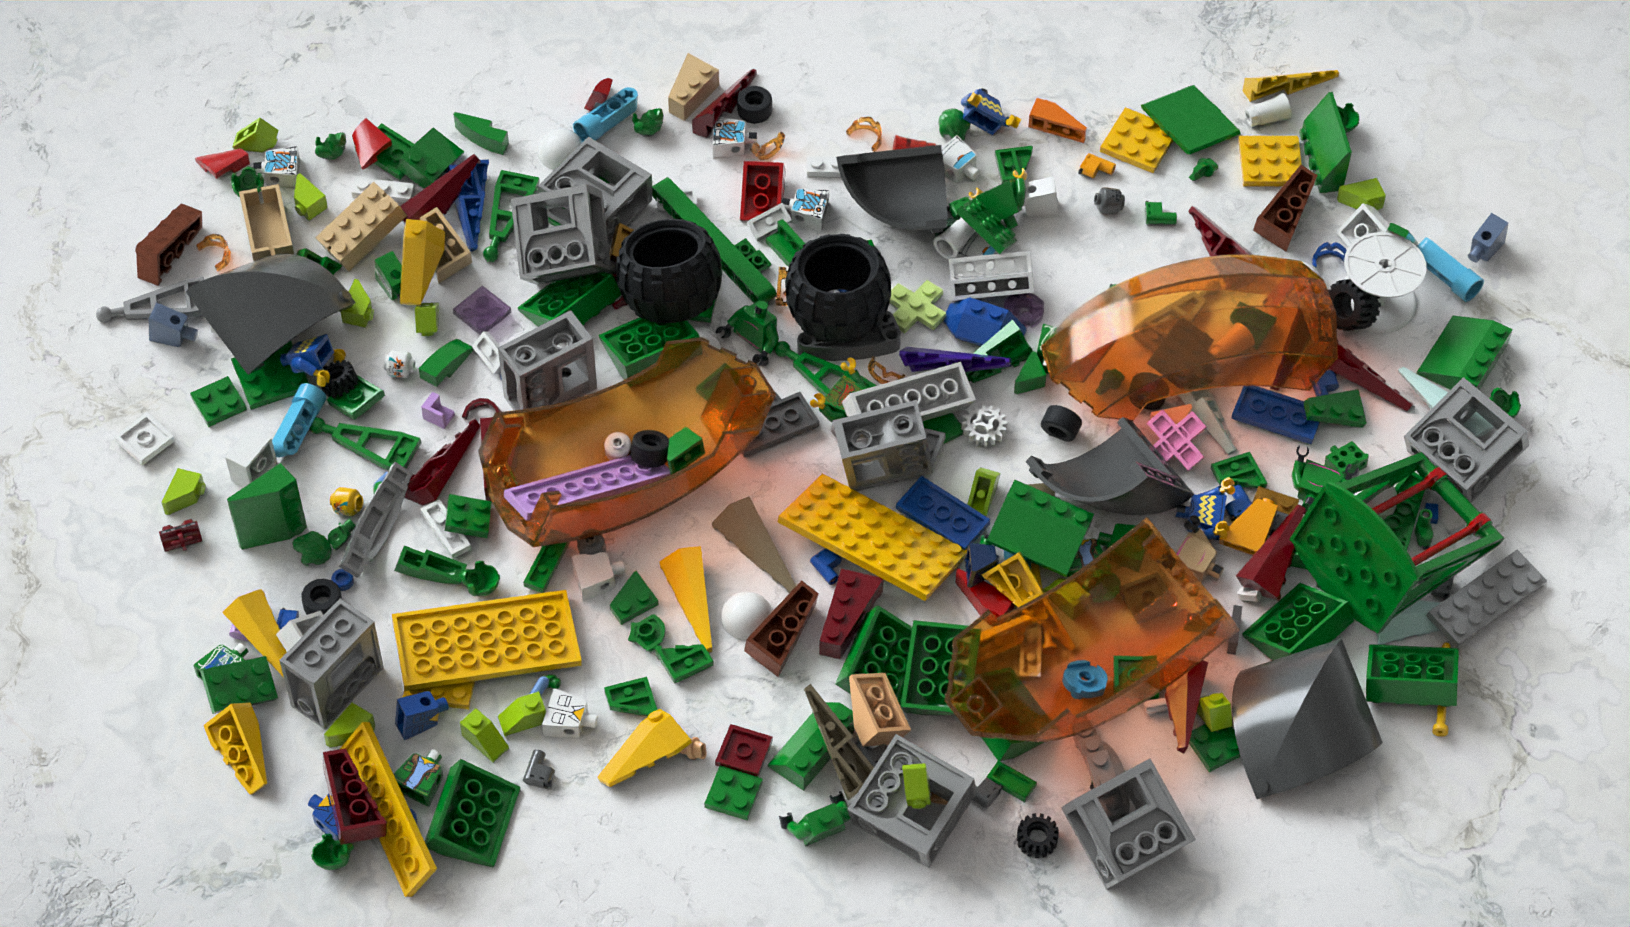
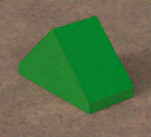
(1031, 376)

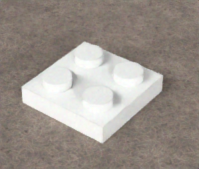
(144, 438)

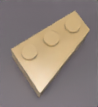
(692, 86)
(456, 254)

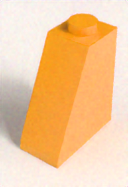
(1251, 527)

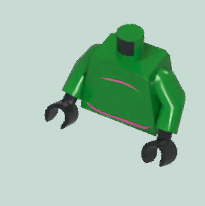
(756, 327)
(1311, 477)
(819, 823)

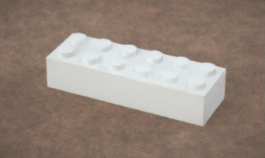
(936, 392)

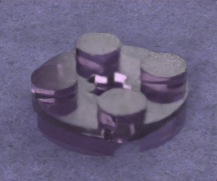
(1029, 301)

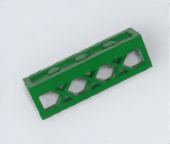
(785, 242)

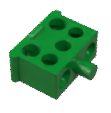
(1346, 455)

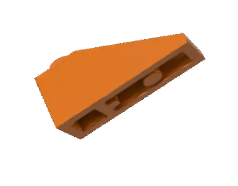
(1055, 120)

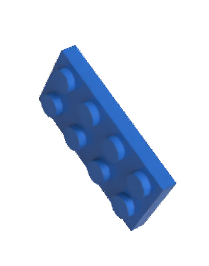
(1274, 413)
(942, 513)

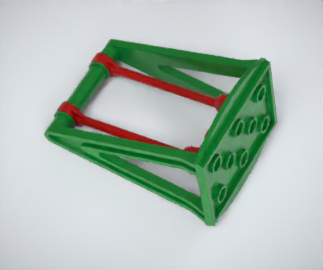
(1361, 557)

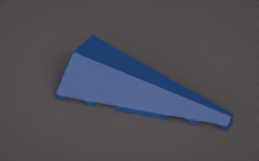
(470, 203)

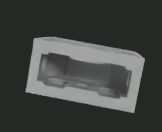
(585, 166)
(562, 250)
(534, 364)
(894, 445)
(1456, 450)
(332, 663)
(883, 809)
(1135, 839)

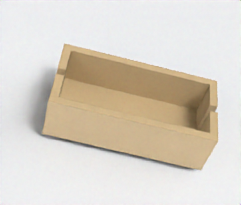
(266, 222)
(361, 226)

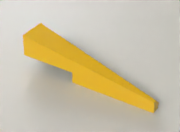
(1015, 580)
(256, 622)

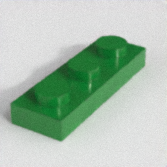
(545, 566)

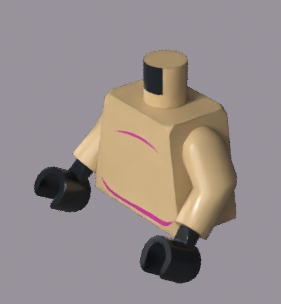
(1198, 552)

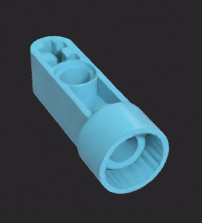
(607, 115)
(1461, 280)
(298, 419)

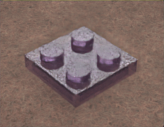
(482, 310)

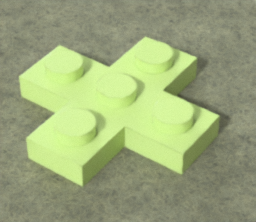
(917, 306)

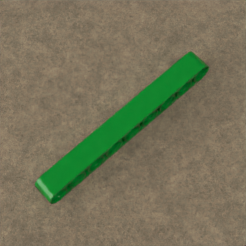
(733, 262)

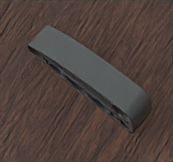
(876, 343)

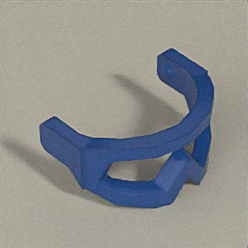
(1330, 247)

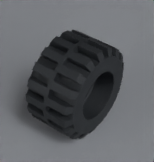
(1365, 306)

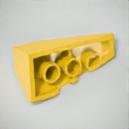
(420, 257)
(238, 739)
(652, 739)

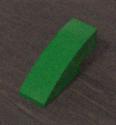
(482, 133)
(444, 362)
(429, 566)

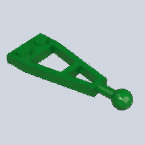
(511, 183)
(783, 349)
(401, 452)

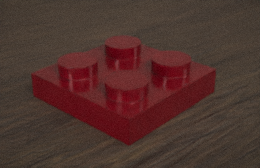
(744, 750)

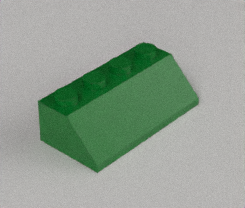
(806, 751)

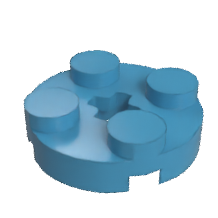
(1080, 688)

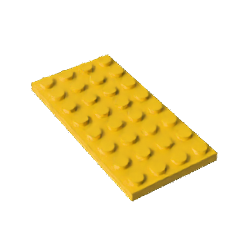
(873, 536)
(485, 640)

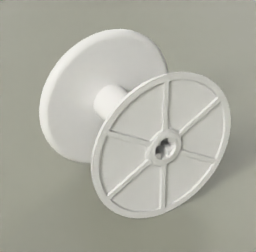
(1387, 269)

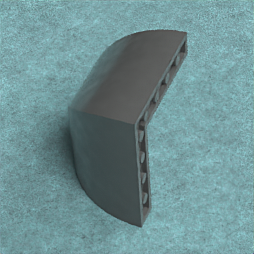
(899, 186)
(268, 304)
(1117, 475)
(1301, 718)

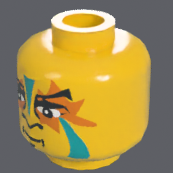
(346, 501)

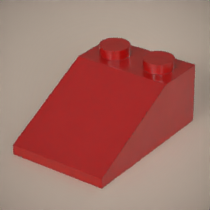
(761, 187)

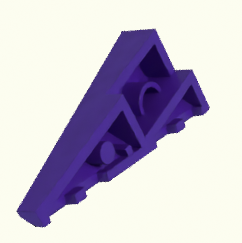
(927, 359)

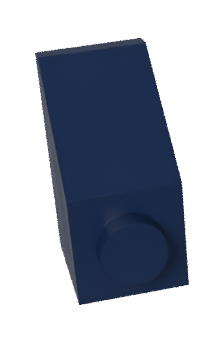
(978, 561)

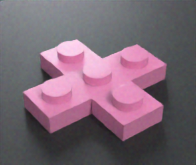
(1176, 439)

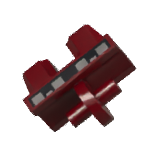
(180, 536)

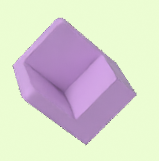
(436, 413)

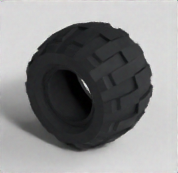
(836, 264)
(669, 270)

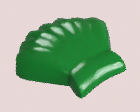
(648, 632)

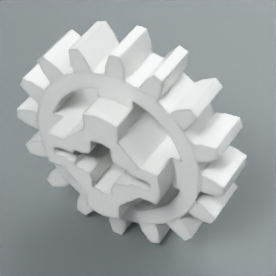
(984, 425)

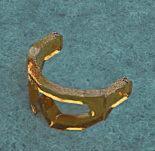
(856, 126)
(778, 141)
(223, 244)
(782, 275)
(871, 366)

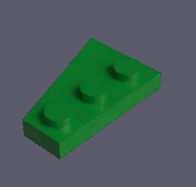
(1336, 408)

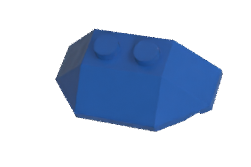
(977, 320)

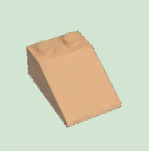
(876, 709)

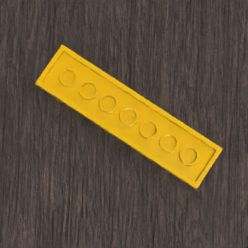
(403, 840)

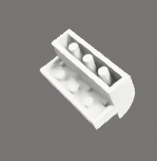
(991, 275)

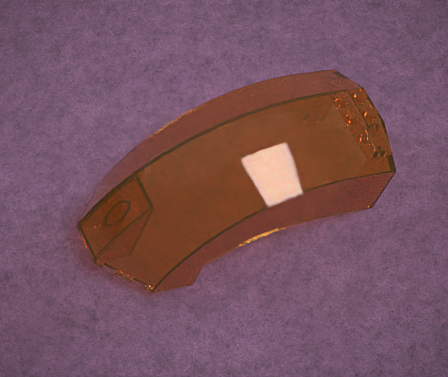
(1195, 331)
(686, 387)
(1121, 604)

